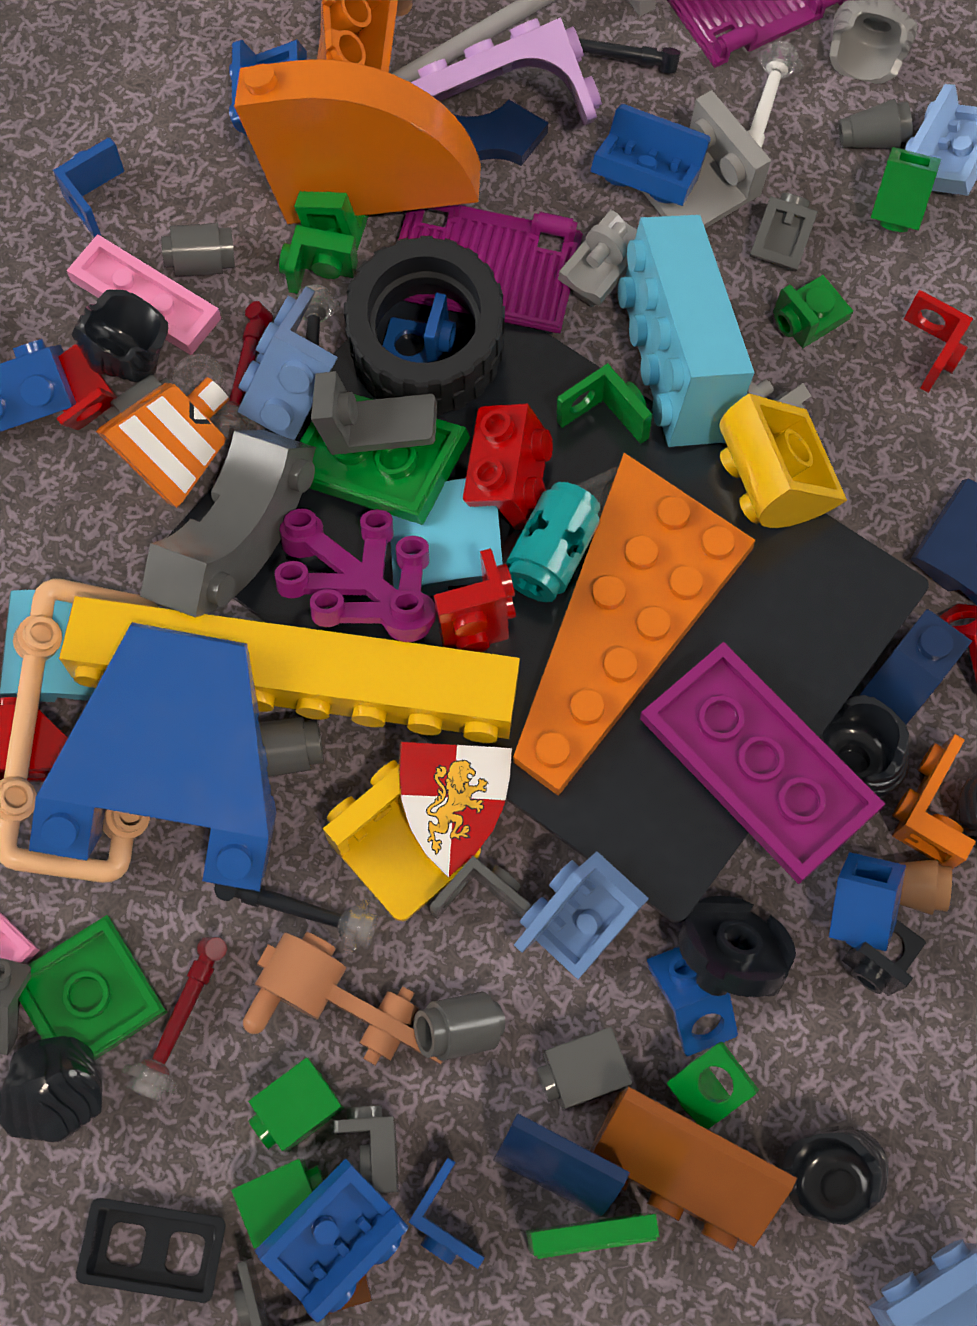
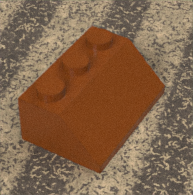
(692, 1170)

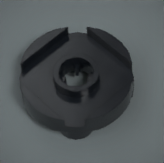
(752, 967)

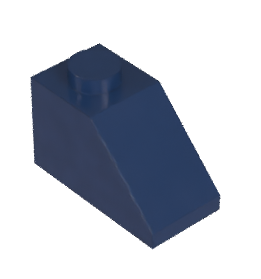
(917, 665)

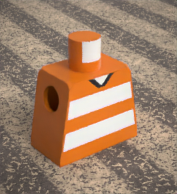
(169, 437)

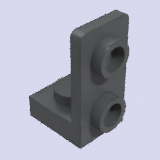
(370, 424)

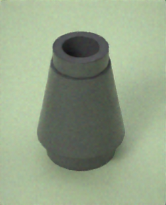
(877, 127)

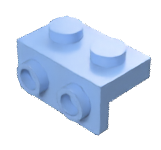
(950, 135)

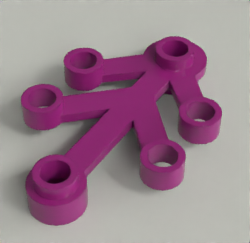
(403, 612)

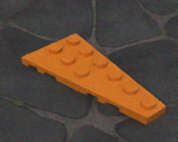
(636, 597)

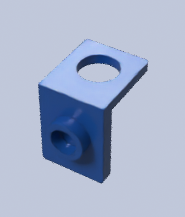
(85, 173)
(436, 334)
(691, 1002)
(437, 1239)

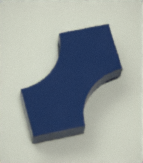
(506, 133)

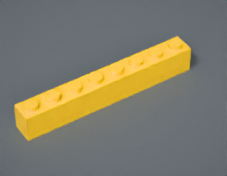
(324, 670)

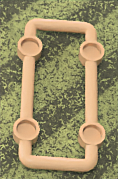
(36, 642)

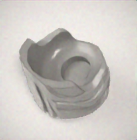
(871, 39)

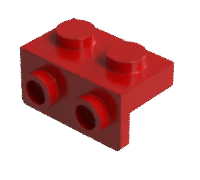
(508, 461)
(477, 613)

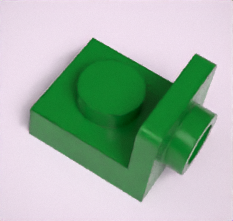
(330, 213)
(317, 250)
(810, 311)

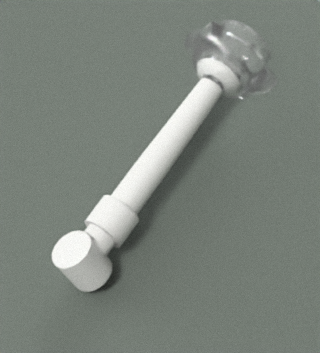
(779, 62)

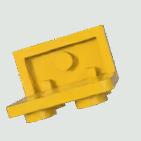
(382, 850)

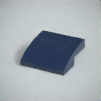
(950, 545)
(560, 1166)

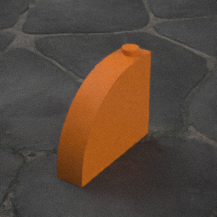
(355, 135)

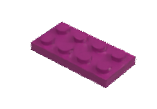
(761, 762)

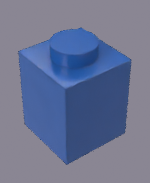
(867, 901)

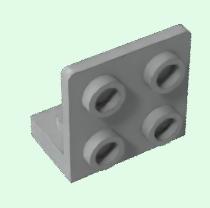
(731, 169)

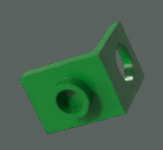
(621, 398)
(703, 1094)

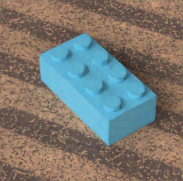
(683, 329)

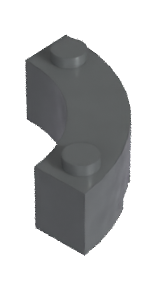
(218, 556)

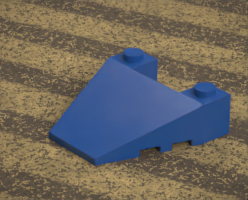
(168, 741)

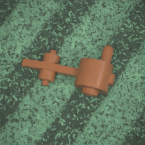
(307, 979)

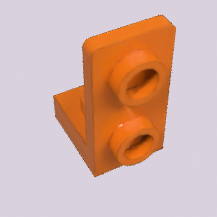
(926, 833)

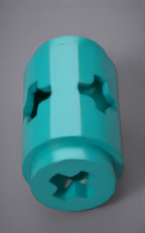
(564, 521)

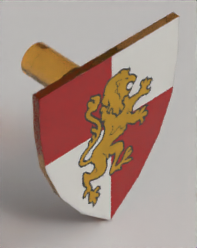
(452, 797)

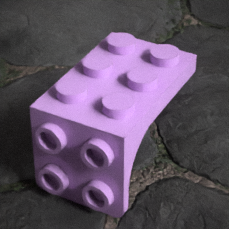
(530, 45)

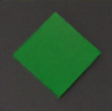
(91, 990)
(592, 1235)

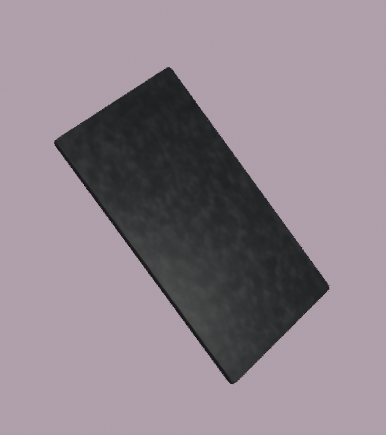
(799, 611)

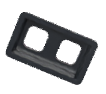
(151, 1273)

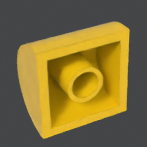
(778, 462)

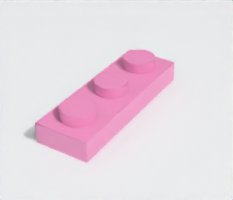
(108, 267)

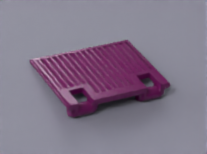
(751, 22)
(511, 249)

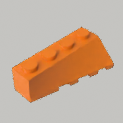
(358, 31)

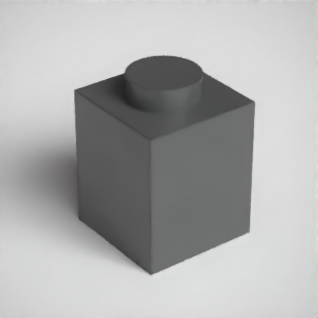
(584, 1069)

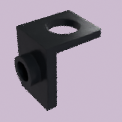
(880, 973)

